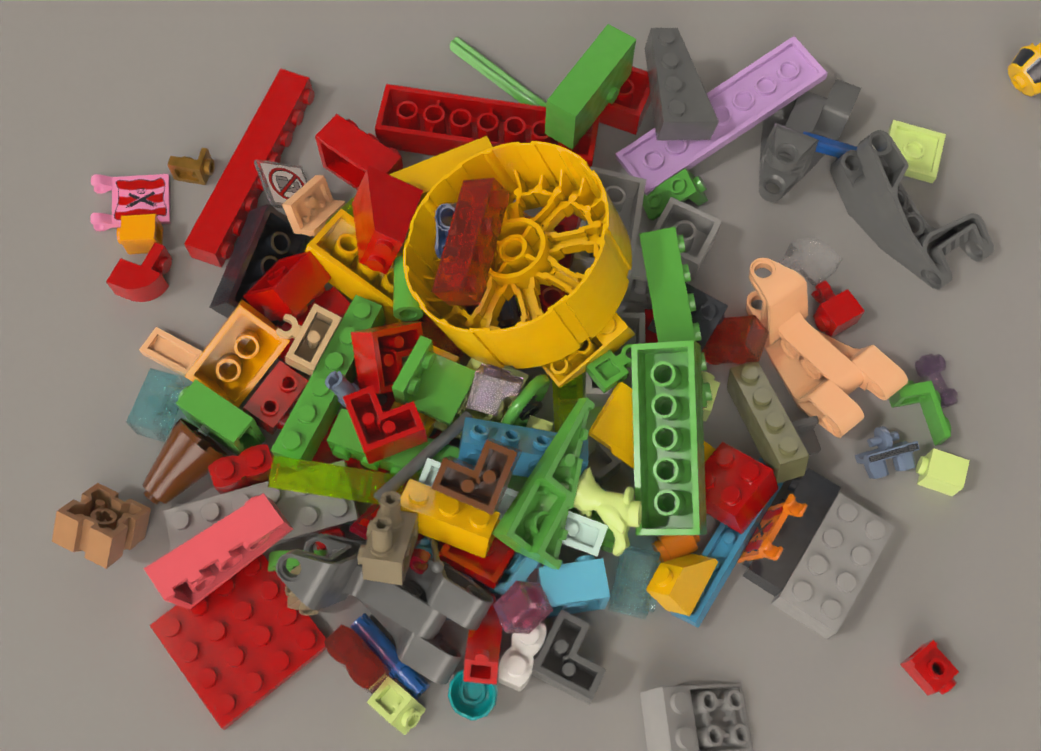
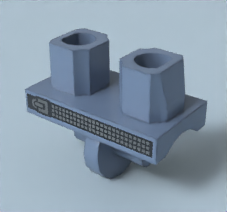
(875, 459)

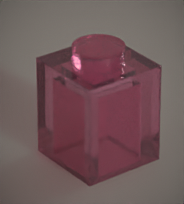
(522, 607)

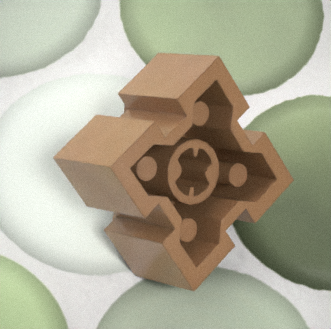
(101, 525)

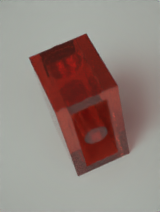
(736, 341)

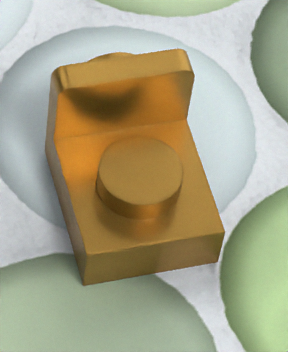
(191, 170)

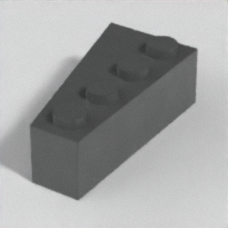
(676, 90)

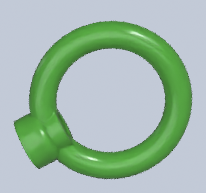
(537, 386)

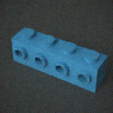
(529, 440)

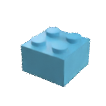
(576, 585)

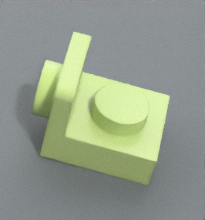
(396, 706)

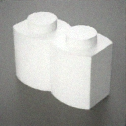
(518, 660)

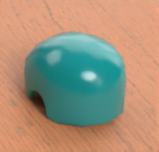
(470, 698)

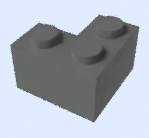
(562, 666)

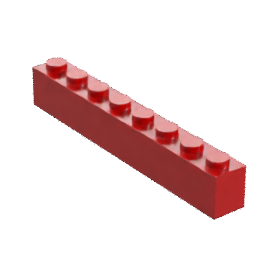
(239, 185)

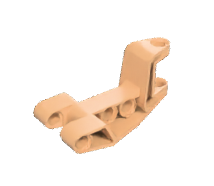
(811, 364)

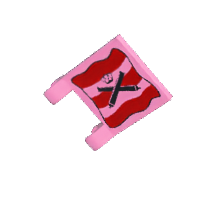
(132, 197)

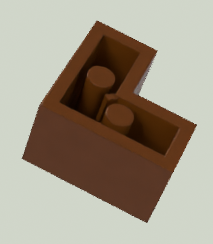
(482, 484)

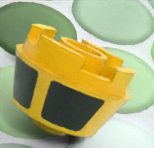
(1026, 70)

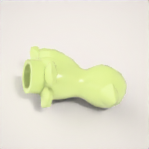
(614, 508)

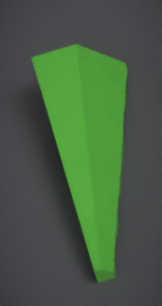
(540, 510)

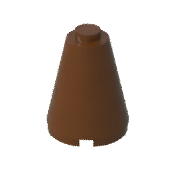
(180, 462)

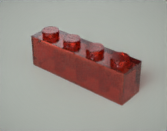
(471, 242)

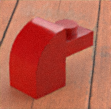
(144, 281)

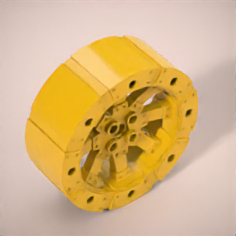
(528, 256)

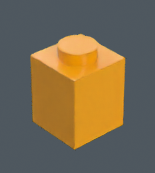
(139, 233)

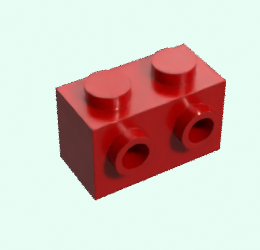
(275, 398)

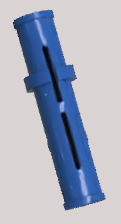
(387, 653)

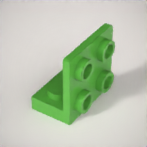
(433, 383)

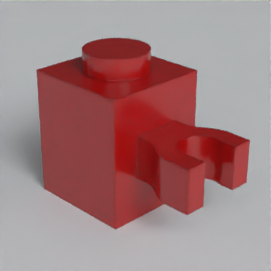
(837, 311)

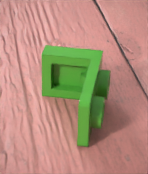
(681, 187)
(931, 406)

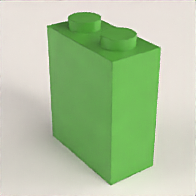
(219, 418)

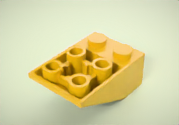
(611, 338)

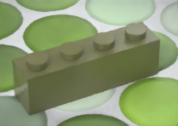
(767, 421)

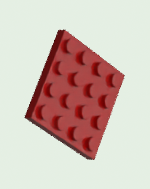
(240, 641)

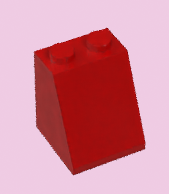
(382, 217)

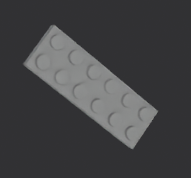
(304, 512)

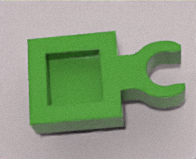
(610, 369)

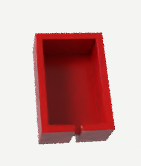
(350, 151)

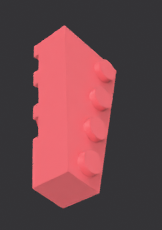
(218, 552)

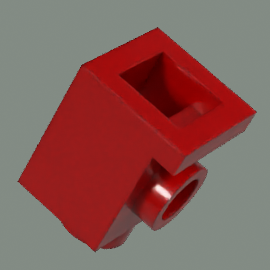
(919, 668)

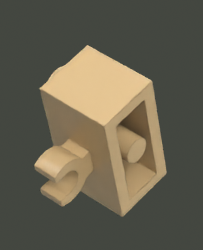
(310, 338)

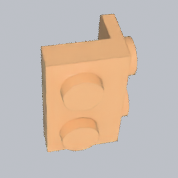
(311, 207)

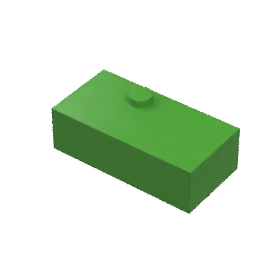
(589, 86)

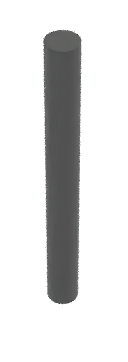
(420, 459)

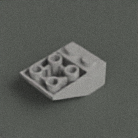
(696, 718)

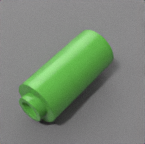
(404, 305)

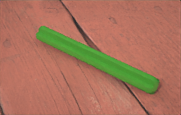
(494, 73)

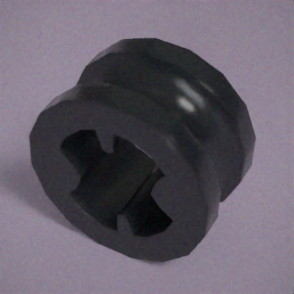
(531, 408)

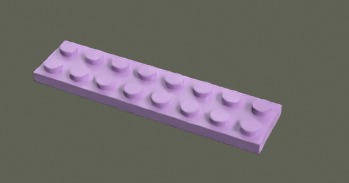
(738, 105)

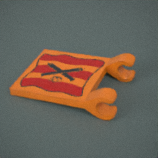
(761, 542)

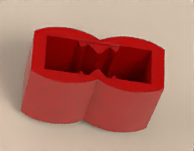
(242, 471)

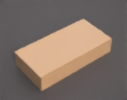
(169, 351)

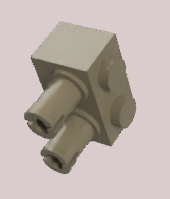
(389, 543)

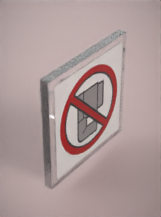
(280, 180)

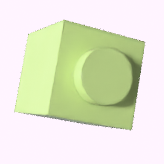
(942, 472)

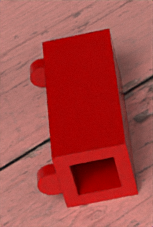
(484, 650)

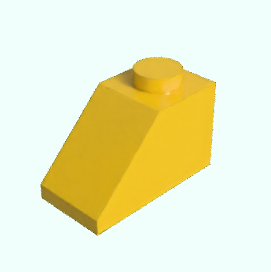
(681, 582)

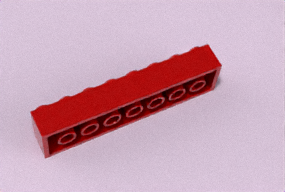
(441, 121)

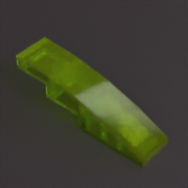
(327, 480)

